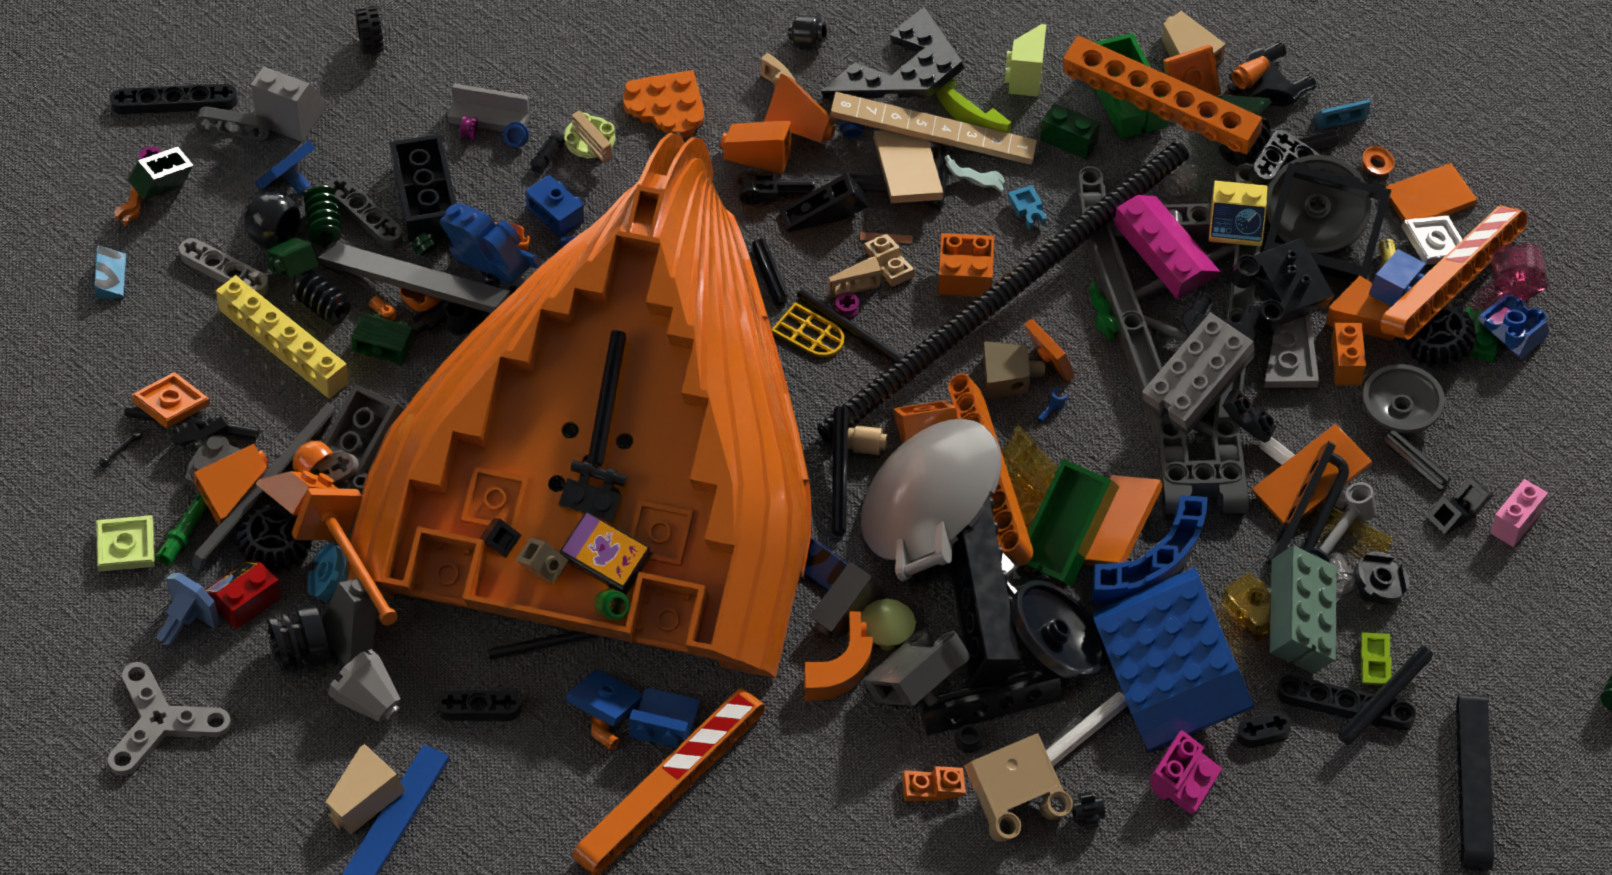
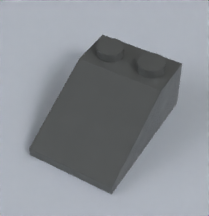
(362, 426)

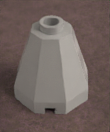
(366, 688)

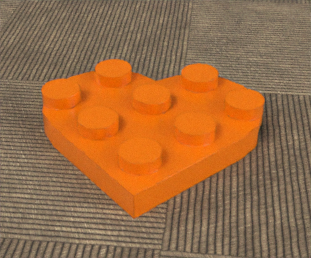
(667, 101)

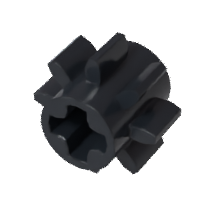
(1088, 810)

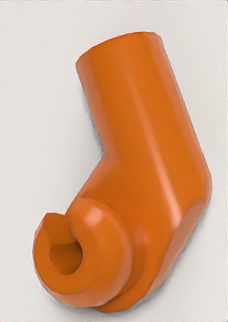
(382, 308)
(601, 733)

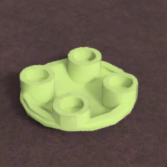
(576, 144)
(888, 622)

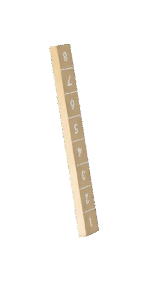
(933, 128)

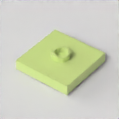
(125, 543)

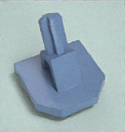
(188, 602)

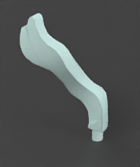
(985, 180)

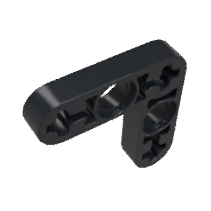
(1280, 153)

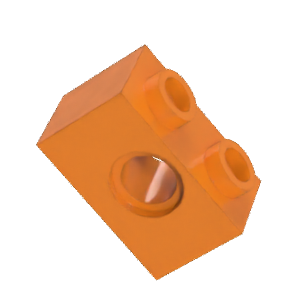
(1348, 354)

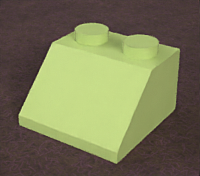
(1026, 63)

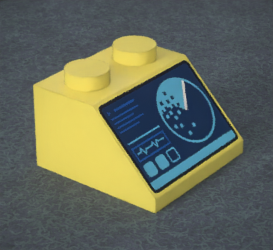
(1238, 213)

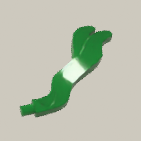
(1104, 321)

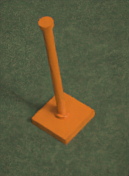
(328, 516)

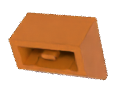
(965, 264)

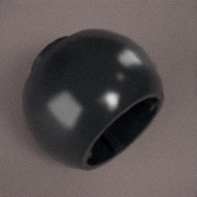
(271, 219)

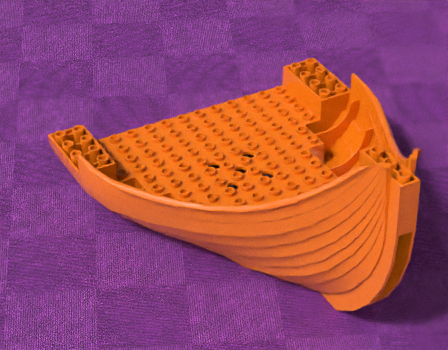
(699, 390)

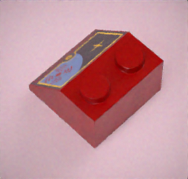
(244, 592)

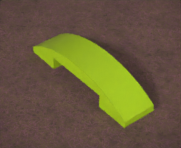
(967, 112)

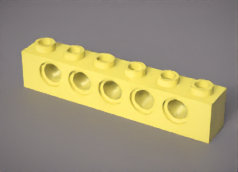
(282, 337)

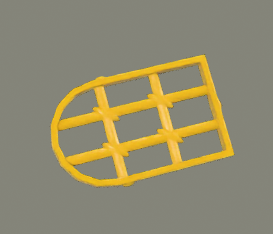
(799, 332)

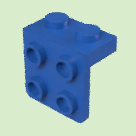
(663, 718)

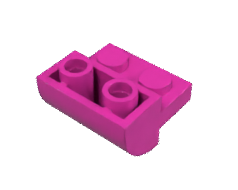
(1184, 773)

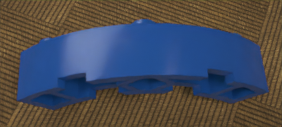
(1160, 563)

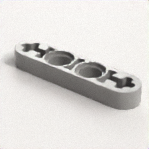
(226, 264)

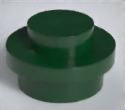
(425, 243)

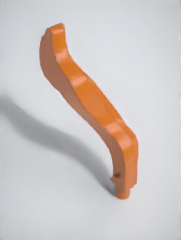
(129, 210)

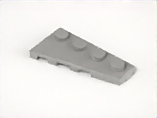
(1292, 356)

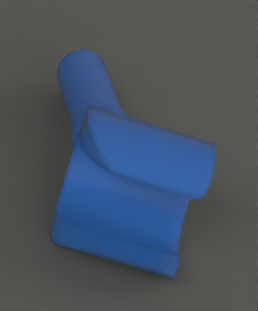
(1054, 403)

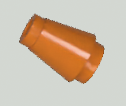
(1250, 72)

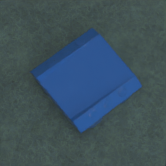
(1515, 324)

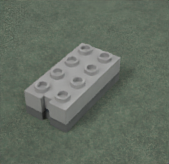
(1199, 373)

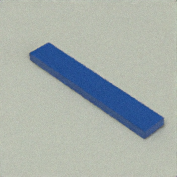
(399, 814)

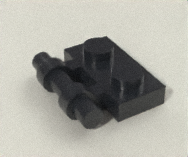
(582, 497)

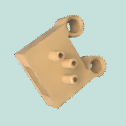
(1014, 778)

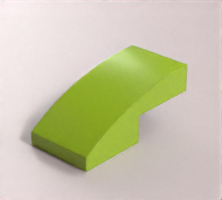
(1375, 658)

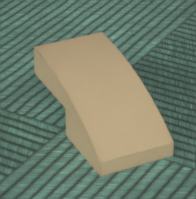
(772, 68)

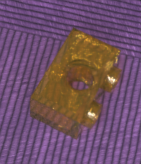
(1239, 601)

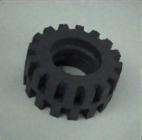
(369, 30)

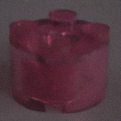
(1519, 270)

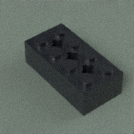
(422, 183)

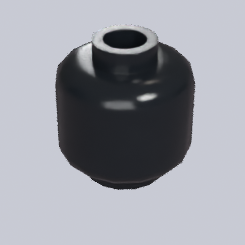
(807, 32)

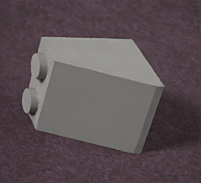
(287, 103)

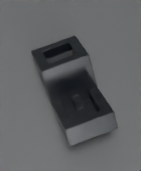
(1462, 507)

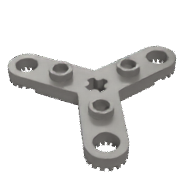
(146, 733)

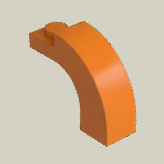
(840, 675)

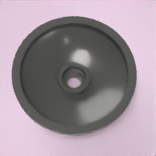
(1406, 389)

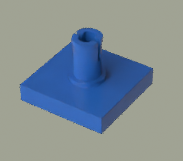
(289, 170)

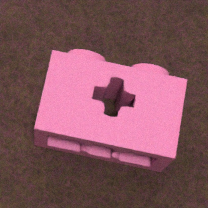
(1519, 513)

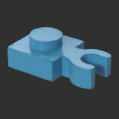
(1027, 203)

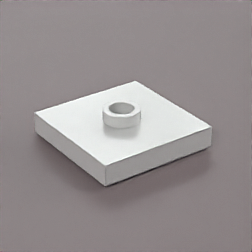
(1432, 237)

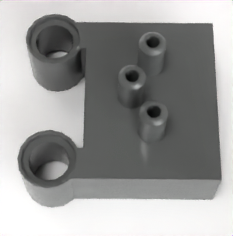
(916, 669)

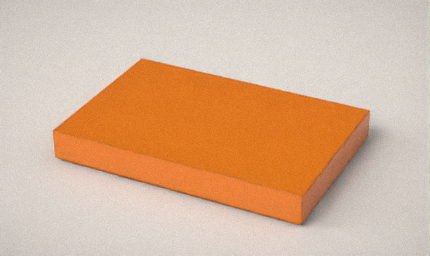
(1431, 194)

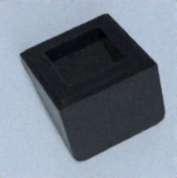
(500, 537)

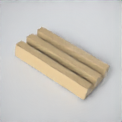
(591, 136)

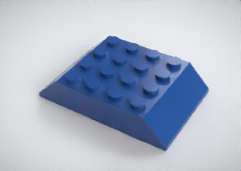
(1172, 659)

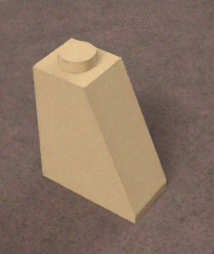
(1184, 34)
(363, 791)

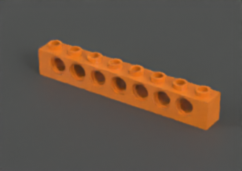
(1176, 93)

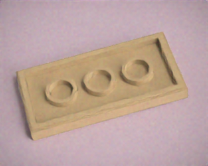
(907, 167)

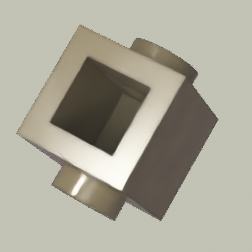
(542, 560)

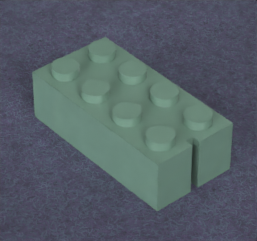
(1303, 609)

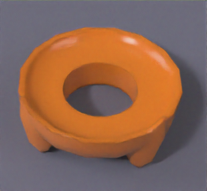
(1381, 154)

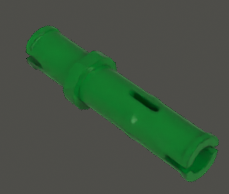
(178, 537)

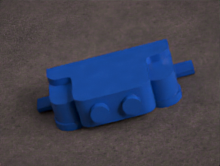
(486, 244)

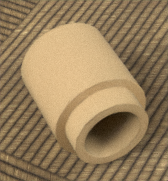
(867, 440)

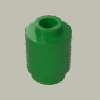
(618, 608)

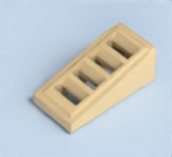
(857, 278)

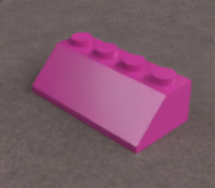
(1164, 244)

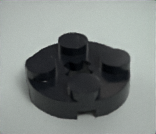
(1375, 589)

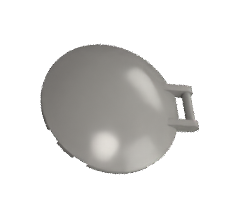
(930, 494)

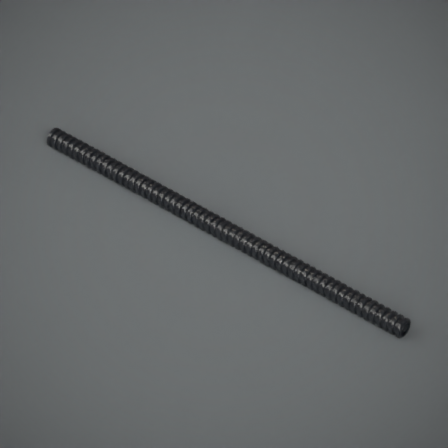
(1007, 288)

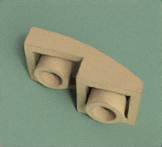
(892, 264)

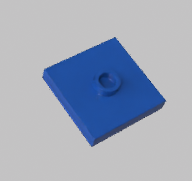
(604, 697)

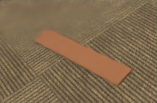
(864, 236)

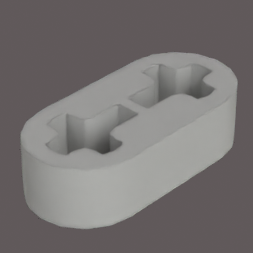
(334, 462)

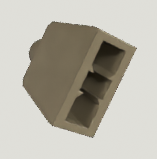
(1008, 369)

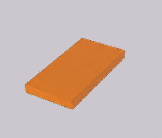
(1282, 486)
(1124, 519)

